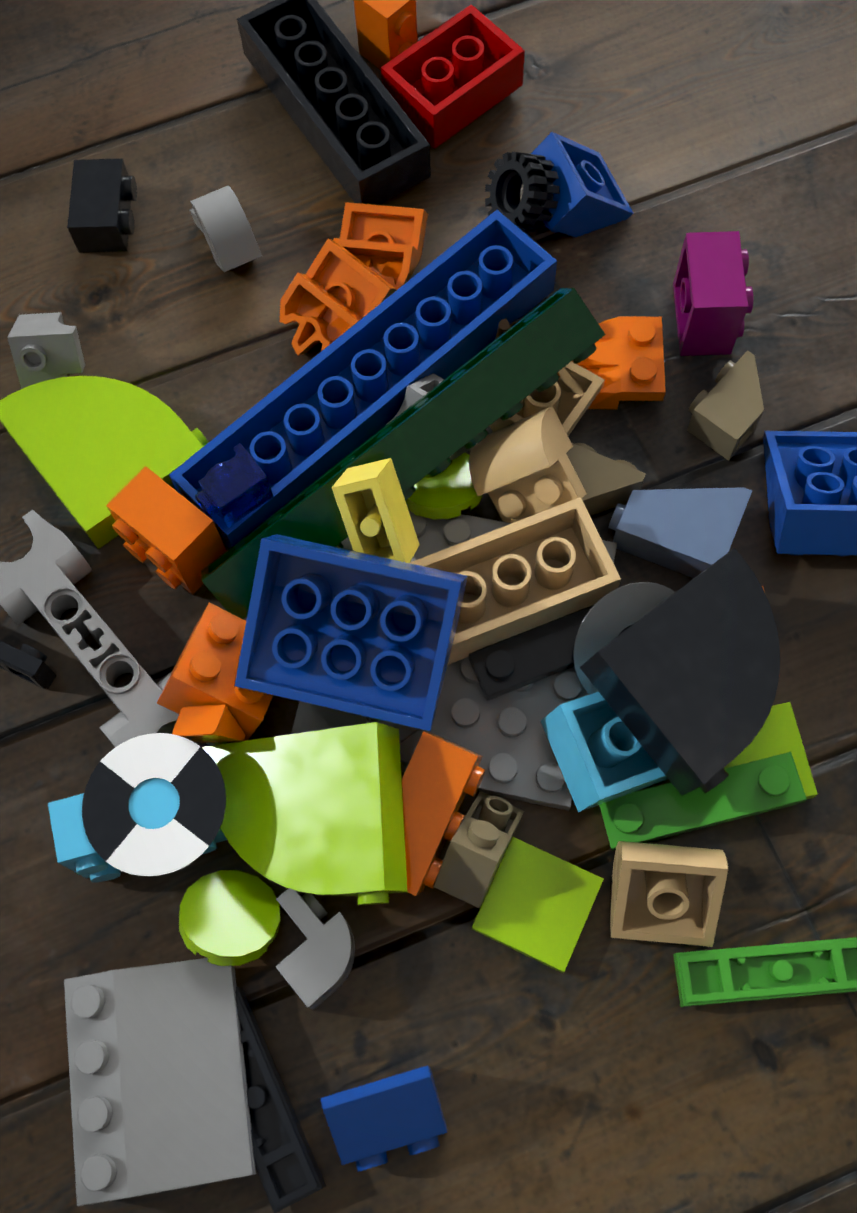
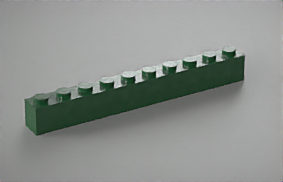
(426, 432)

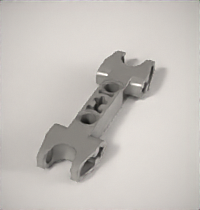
(46, 584)

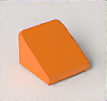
(208, 724)

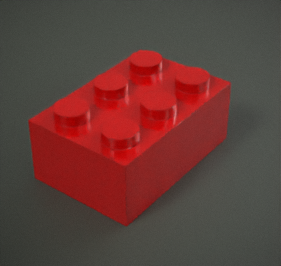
(454, 74)

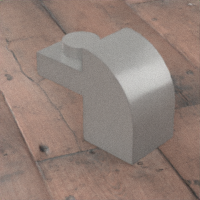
(225, 228)
(324, 958)

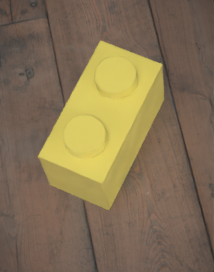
(376, 511)

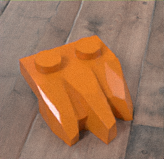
(385, 238)
(331, 297)
(629, 361)

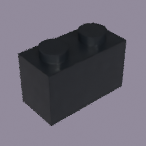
(101, 205)

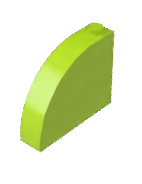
(93, 439)
(319, 809)

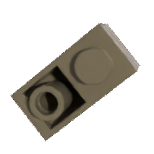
(730, 410)
(604, 479)
(478, 848)

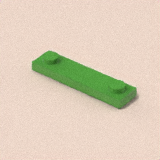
(663, 812)
(766, 972)

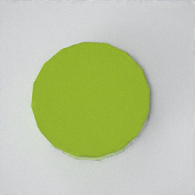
(445, 493)
(229, 917)

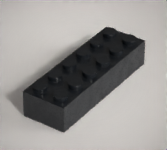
(335, 100)

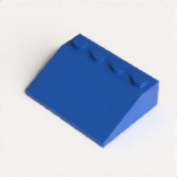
(812, 491)
(349, 630)

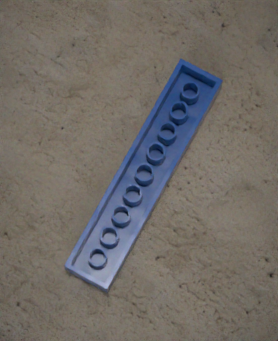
(363, 375)

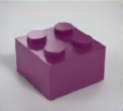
(711, 293)

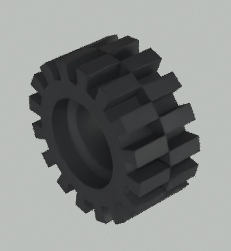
(538, 190)

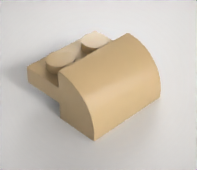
(526, 467)

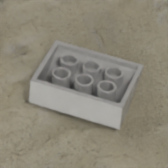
(156, 1080)

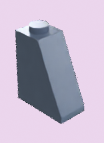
(680, 526)

